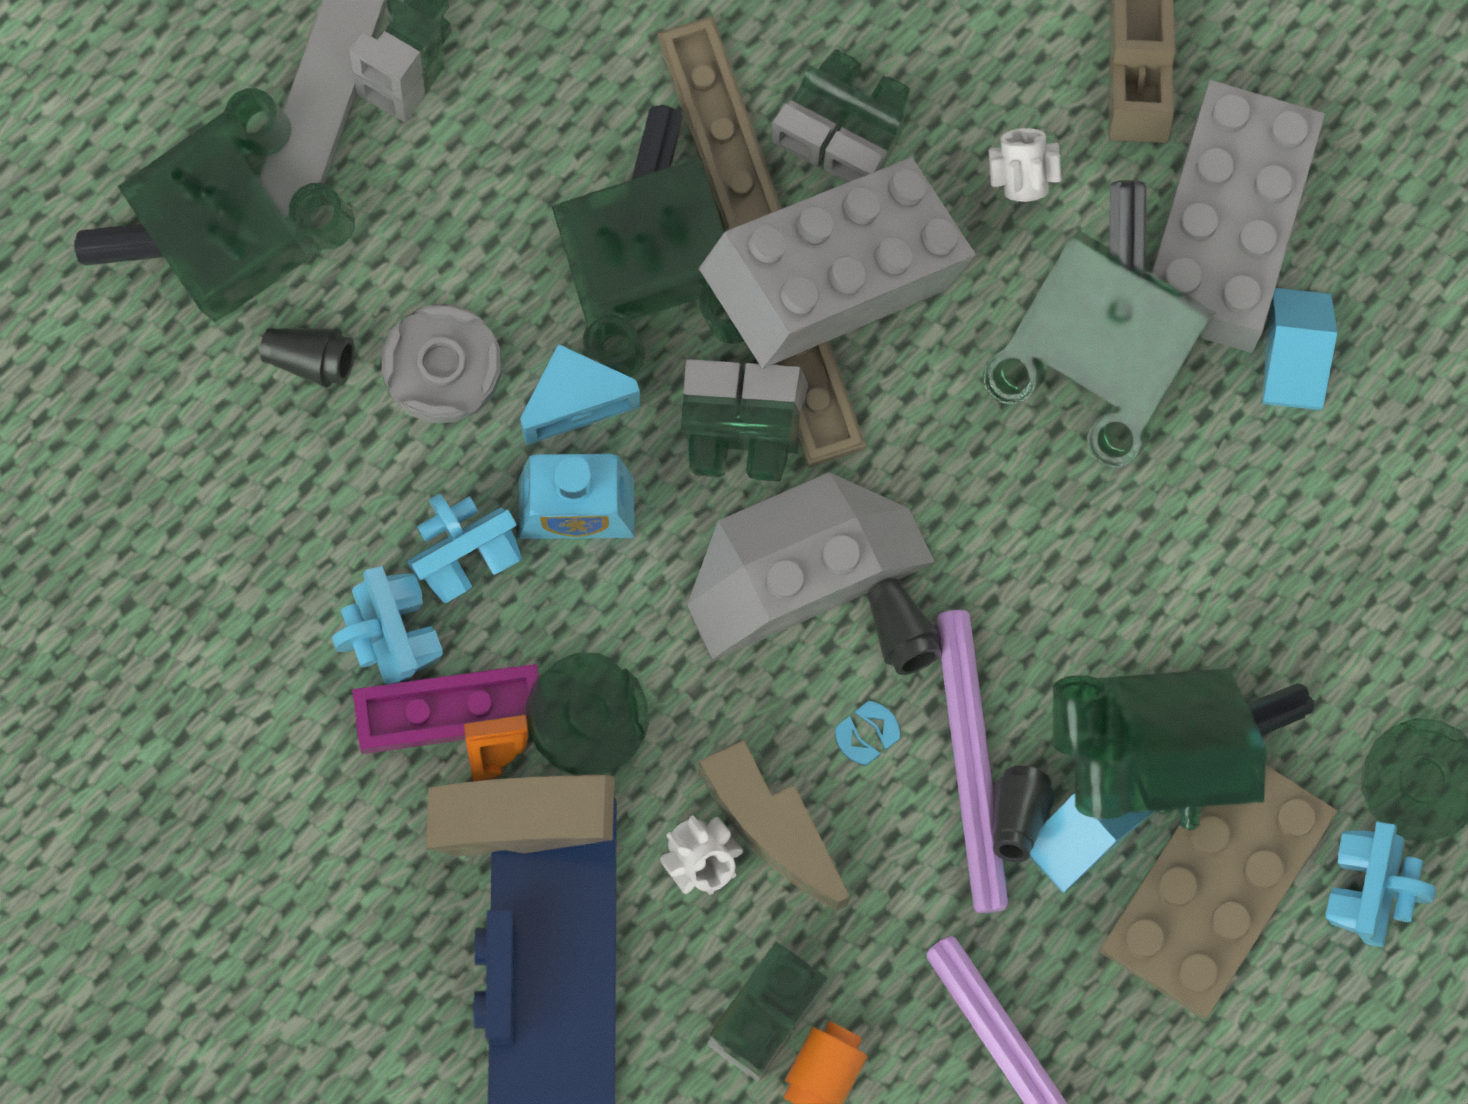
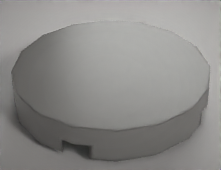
(441, 384)

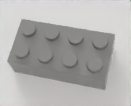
(1237, 207)
(836, 261)

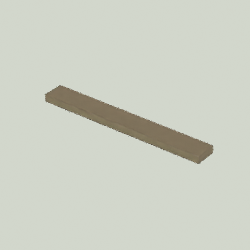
(746, 193)

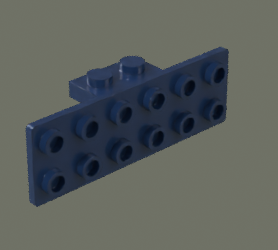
(550, 975)

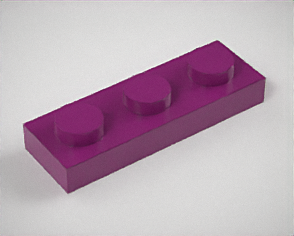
(438, 707)

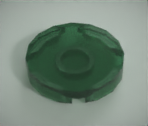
(587, 714)
(1407, 792)

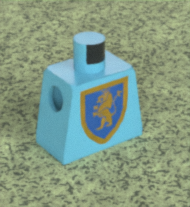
(576, 497)

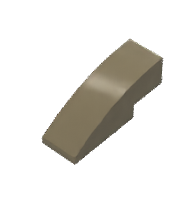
(1141, 70)
(520, 814)
(773, 824)

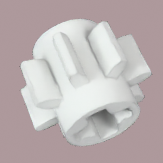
(1025, 164)
(701, 855)

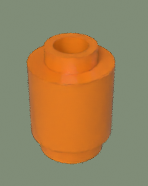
(825, 1067)

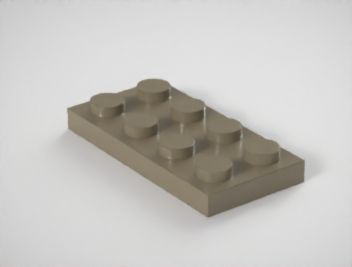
(1216, 893)

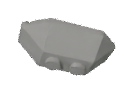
(799, 560)

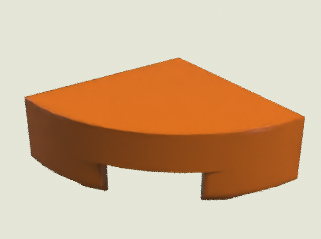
(494, 745)

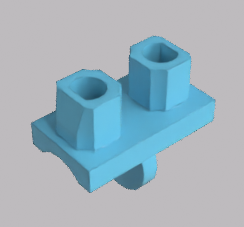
(488, 534)
(378, 631)
(1380, 857)

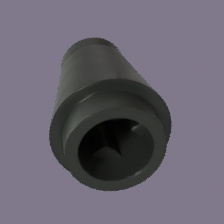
(310, 353)
(902, 629)
(1020, 809)

